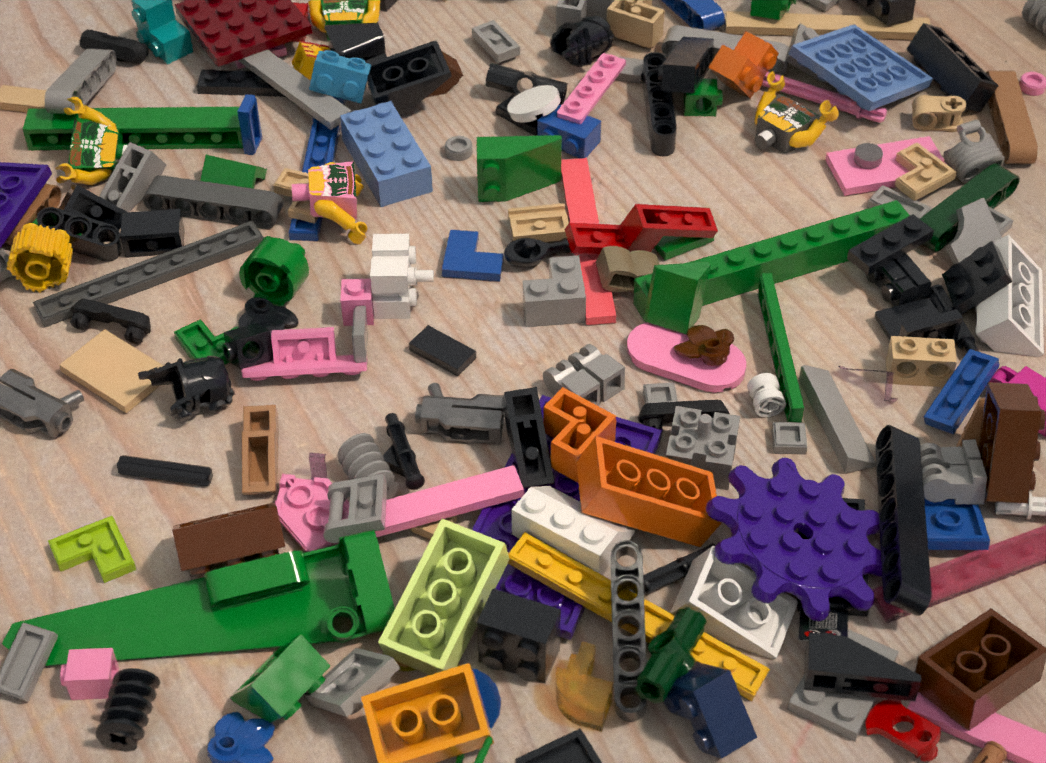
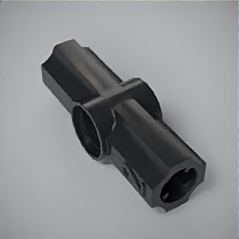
(510, 79)

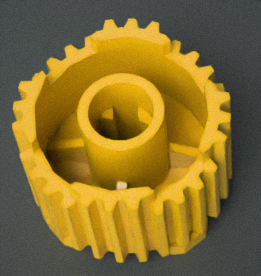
(40, 257)

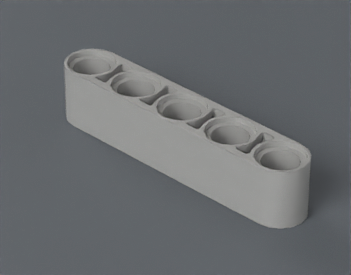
(676, 33)
(81, 79)

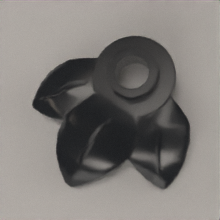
(266, 314)

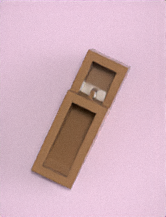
(260, 449)

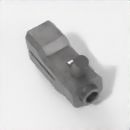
(33, 408)
(461, 418)

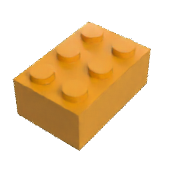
(428, 718)

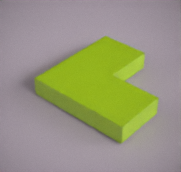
(98, 542)

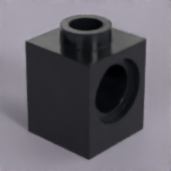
(258, 352)

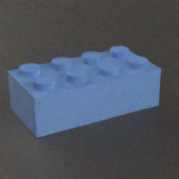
(386, 153)

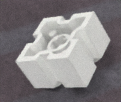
(394, 276)

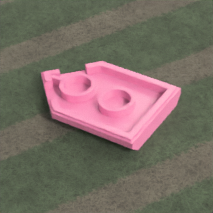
(301, 507)

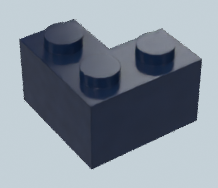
(714, 707)

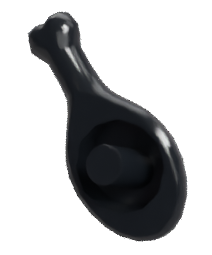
(530, 251)

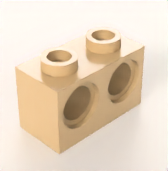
(921, 360)

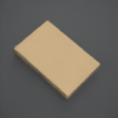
(111, 370)

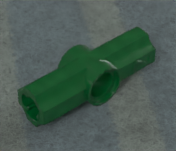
(670, 655)

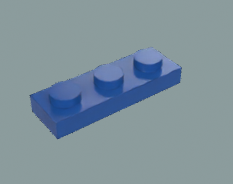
(961, 391)

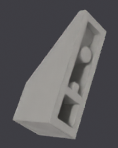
(132, 177)

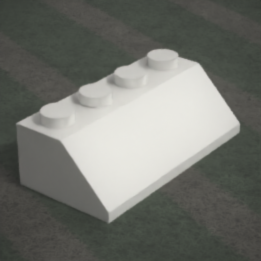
(1014, 315)

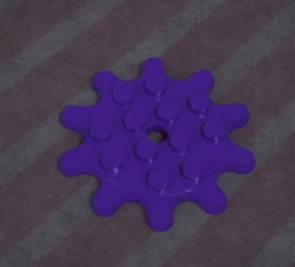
(782, 561)

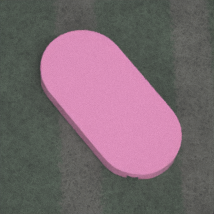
(653, 352)

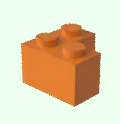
(745, 65)
(573, 426)

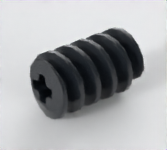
(127, 709)

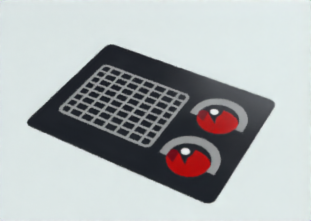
(835, 623)

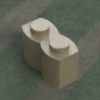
(620, 267)

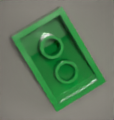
(516, 165)

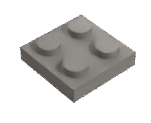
(353, 677)

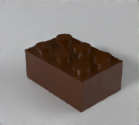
(1010, 441)
(228, 538)
(980, 668)

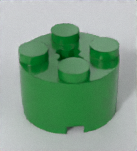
(275, 270)

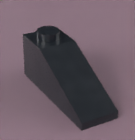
(527, 437)
(850, 668)

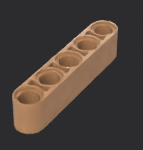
(1011, 119)

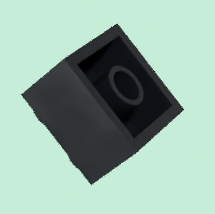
(518, 636)

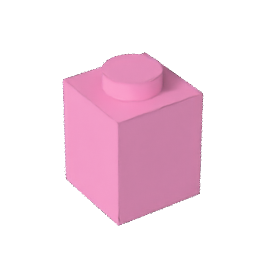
(356, 293)
(89, 673)

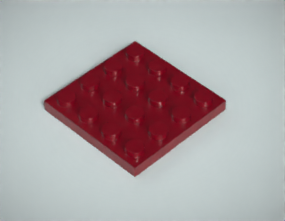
(242, 27)

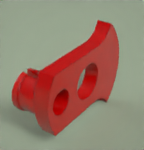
(917, 740)

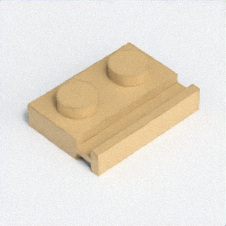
(538, 222)

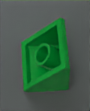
(677, 295)

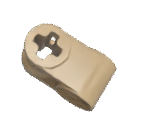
(936, 113)

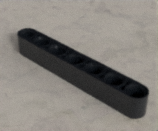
(902, 521)

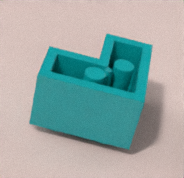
(161, 30)

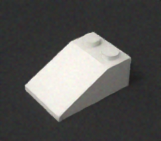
(730, 609)

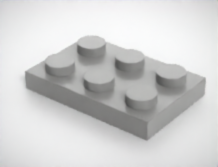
(838, 711)

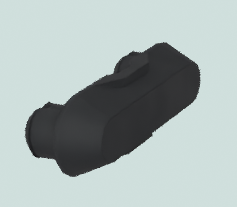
(125, 48)
(135, 322)
(656, 413)

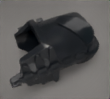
(587, 42)
(194, 385)

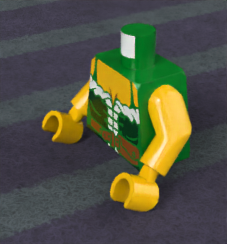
(342, 12)
(93, 148)

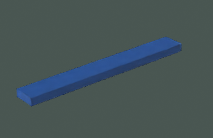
(320, 151)

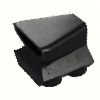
(357, 40)

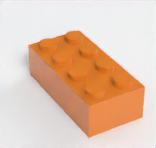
(646, 491)

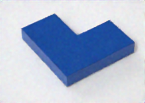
(464, 262)

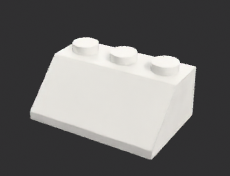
(562, 525)

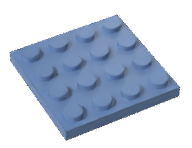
(860, 67)

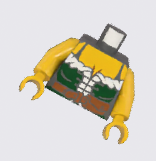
(787, 123)

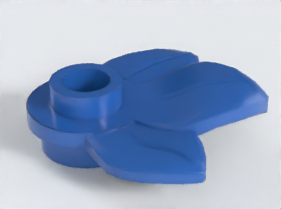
(240, 740)

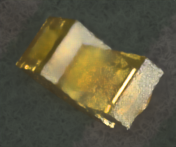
(579, 695)

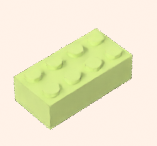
(444, 599)

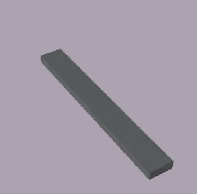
(150, 272)

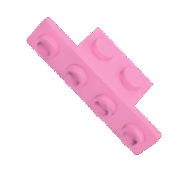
(591, 88)
(304, 353)

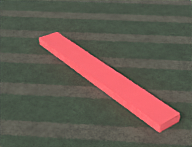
(582, 209)

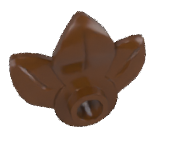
(706, 344)

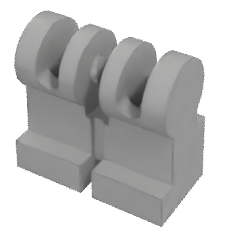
(587, 375)
(953, 473)

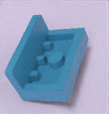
(340, 76)

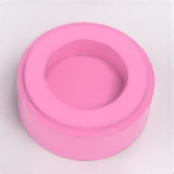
(1032, 83)

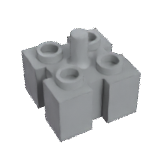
(704, 442)

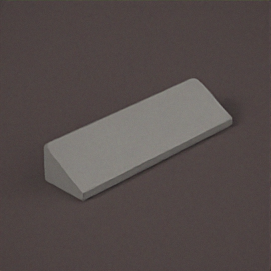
(836, 419)

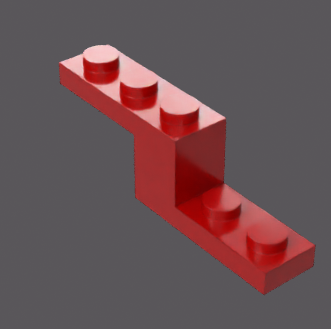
(642, 228)

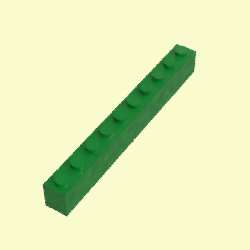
(786, 254)

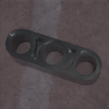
(93, 232)

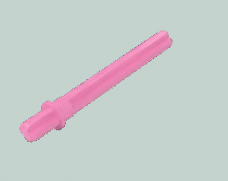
(819, 95)

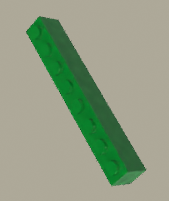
(144, 127)

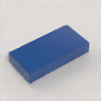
(250, 124)

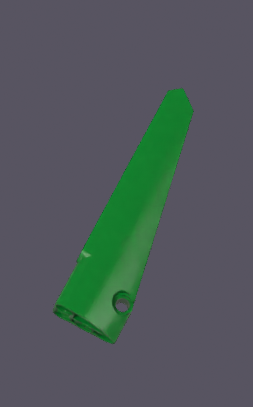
(236, 607)

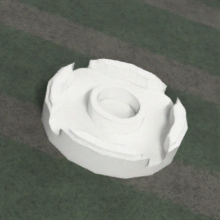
(533, 102)

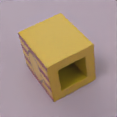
(305, 57)

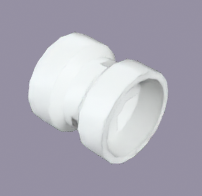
(768, 399)

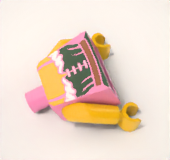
(334, 196)

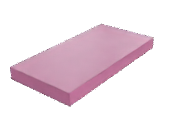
(855, 179)

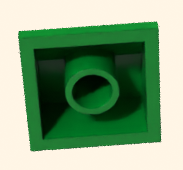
(282, 681)

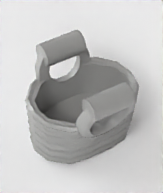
(972, 157)

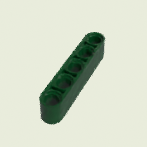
(992, 184)

